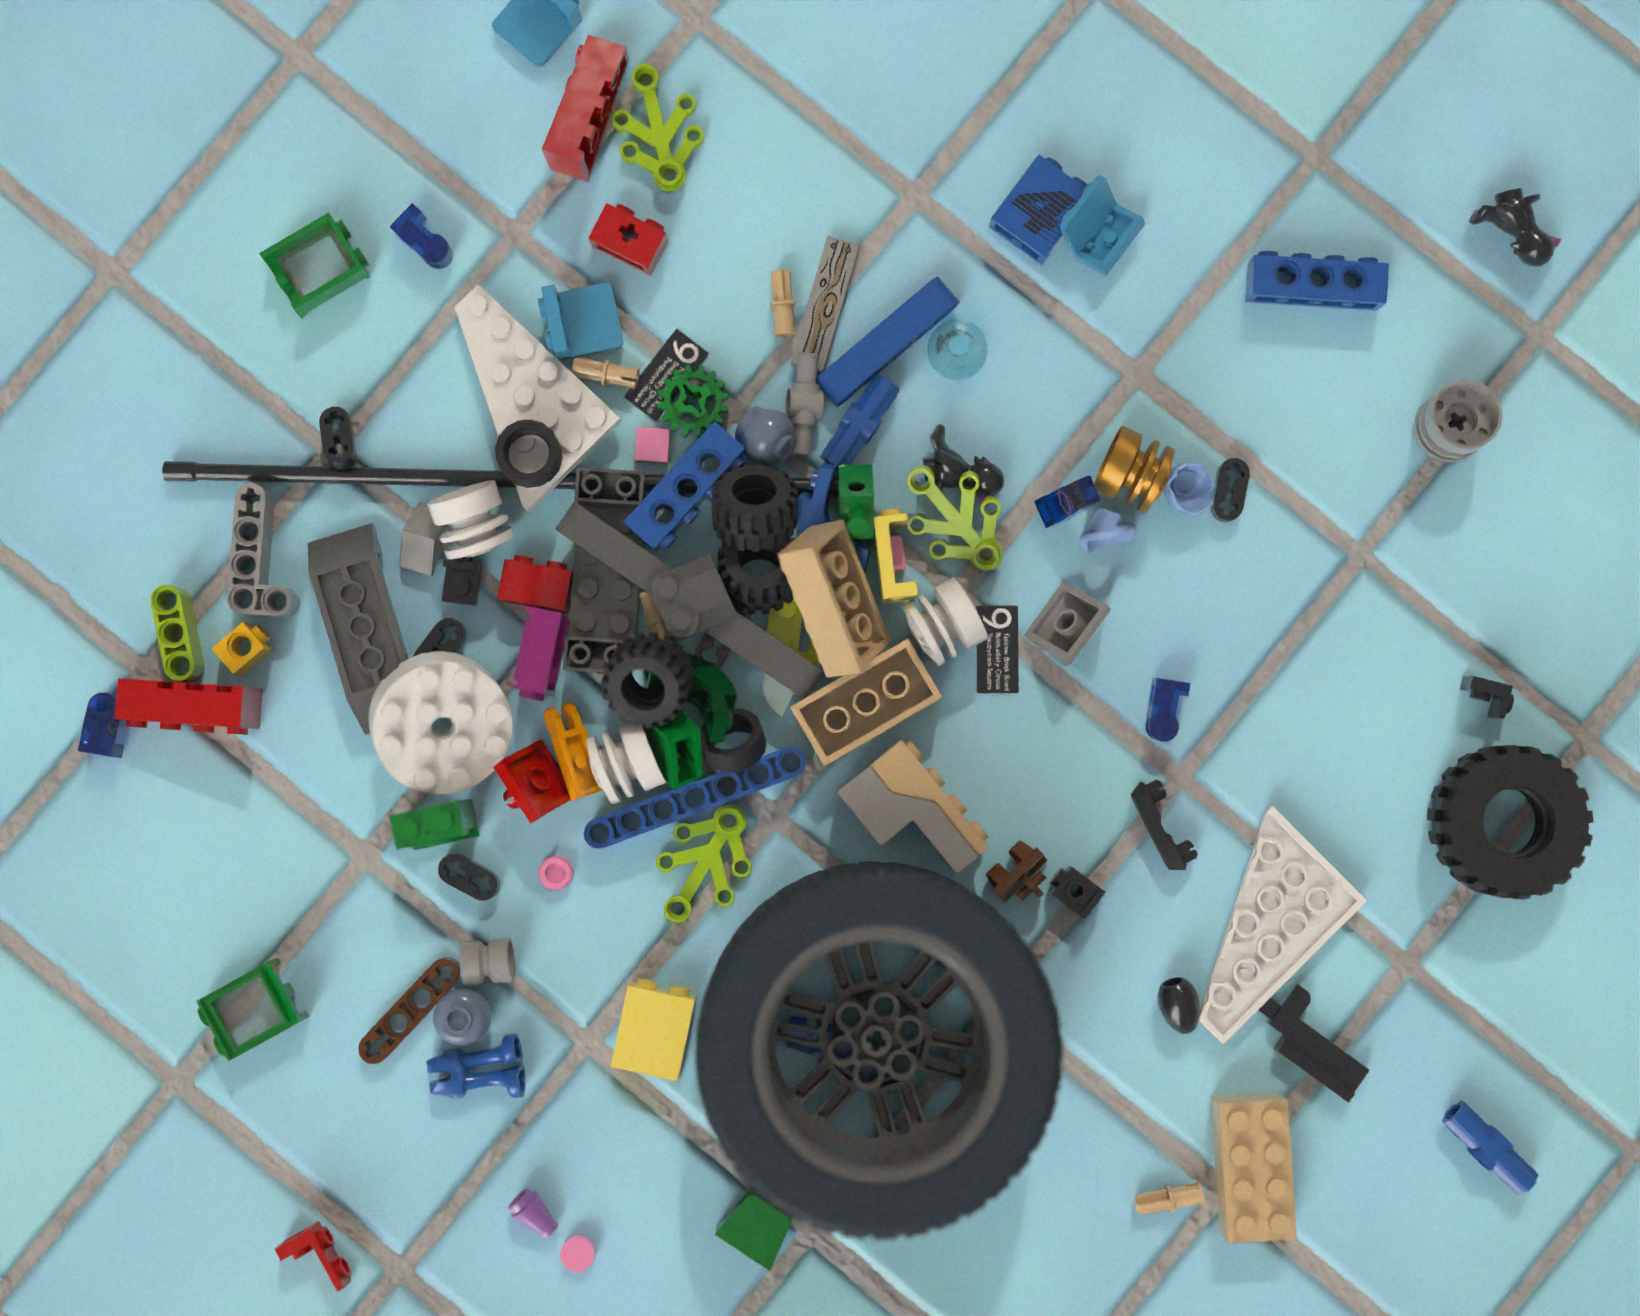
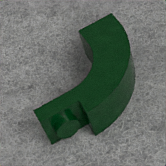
(710, 693)

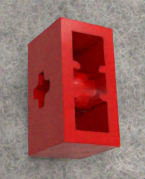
(638, 253)

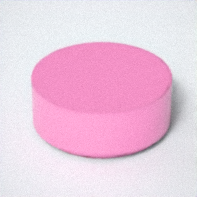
(556, 872)
(577, 1253)

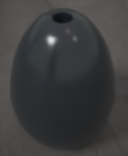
(1179, 1004)

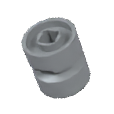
(485, 962)

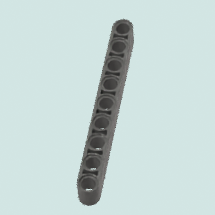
(640, 565)

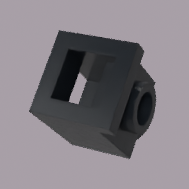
(1089, 894)

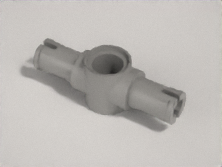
(804, 401)

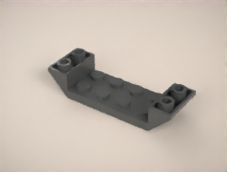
(602, 600)
(356, 613)

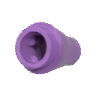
(532, 1212)

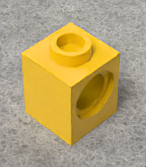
(229, 650)

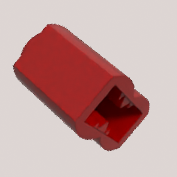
(534, 584)

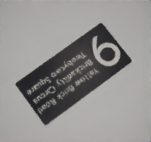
(674, 354)
(999, 653)

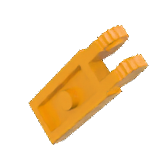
(571, 750)

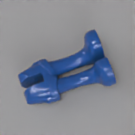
(459, 1064)

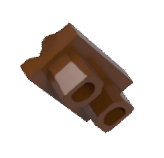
(1007, 883)

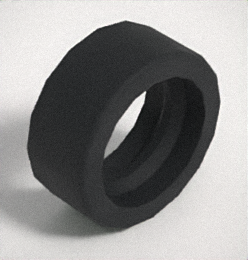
(517, 430)
(742, 756)

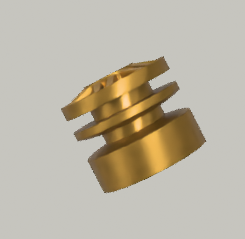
(1134, 469)

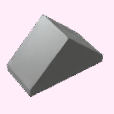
(421, 541)

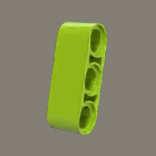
(165, 622)

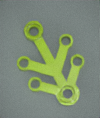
(659, 135)
(958, 522)
(708, 858)

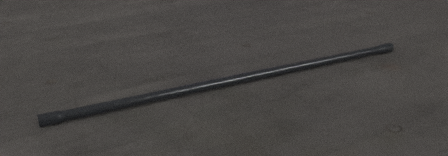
(195, 471)

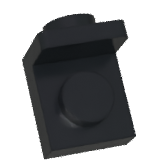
(461, 581)
(1485, 689)

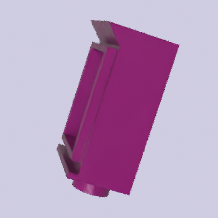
(540, 653)

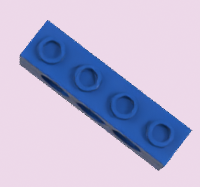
(1264, 286)
(712, 444)

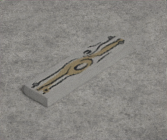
(826, 300)

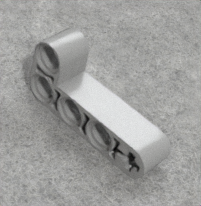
(260, 550)

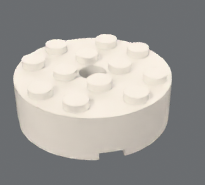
(460, 750)

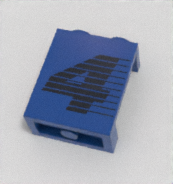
(1035, 208)

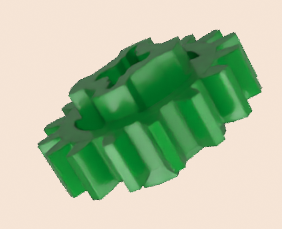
(681, 408)

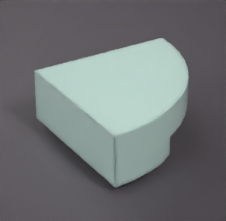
(776, 695)

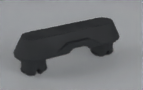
(1145, 800)

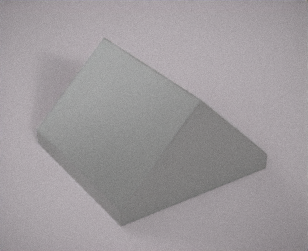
(1067, 623)

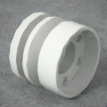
(471, 519)
(945, 621)
(623, 762)

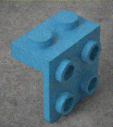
(537, 26)
(1099, 227)
(580, 320)

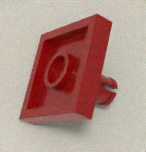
(533, 781)

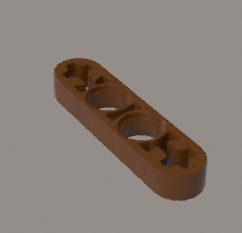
(408, 1008)

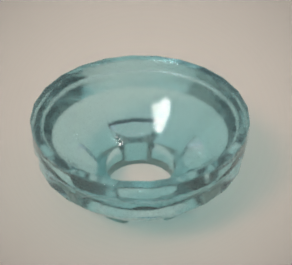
(951, 365)

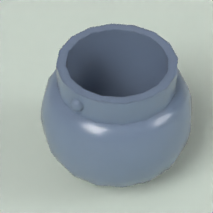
(766, 435)
(462, 1016)

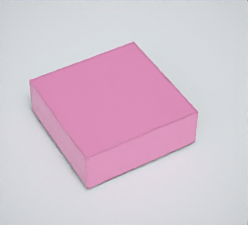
(652, 445)
(897, 553)

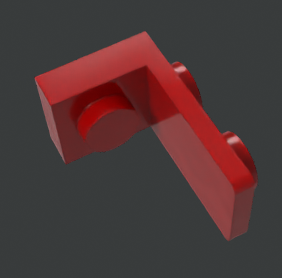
(322, 1243)

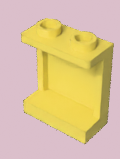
(889, 591)
(653, 1029)

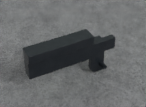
(1310, 1049)

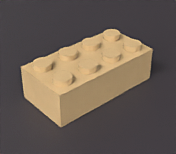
(834, 598)
(866, 702)
(1253, 1167)

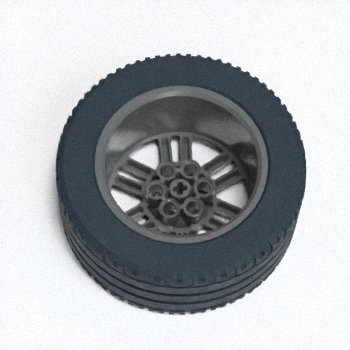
(894, 1180)

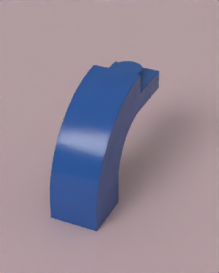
(814, 510)

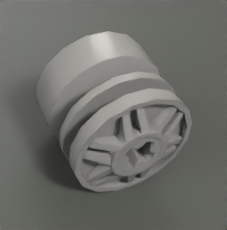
(1472, 410)

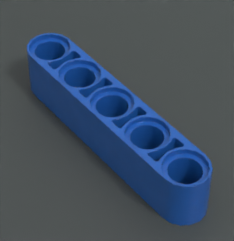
(887, 341)

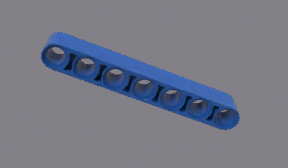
(681, 807)

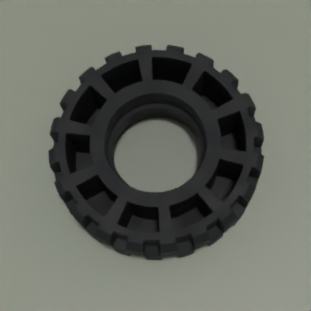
(1558, 832)

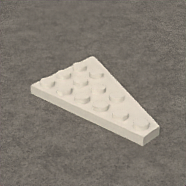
(530, 383)
(1279, 919)

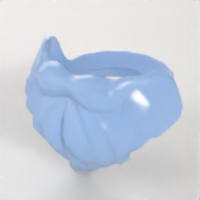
(1106, 529)

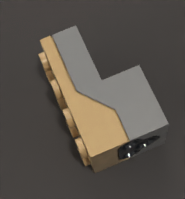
(901, 791)

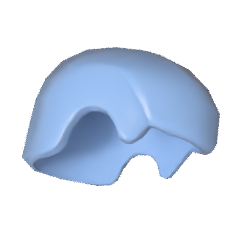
(1189, 488)

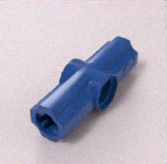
(860, 422)
(1490, 1148)

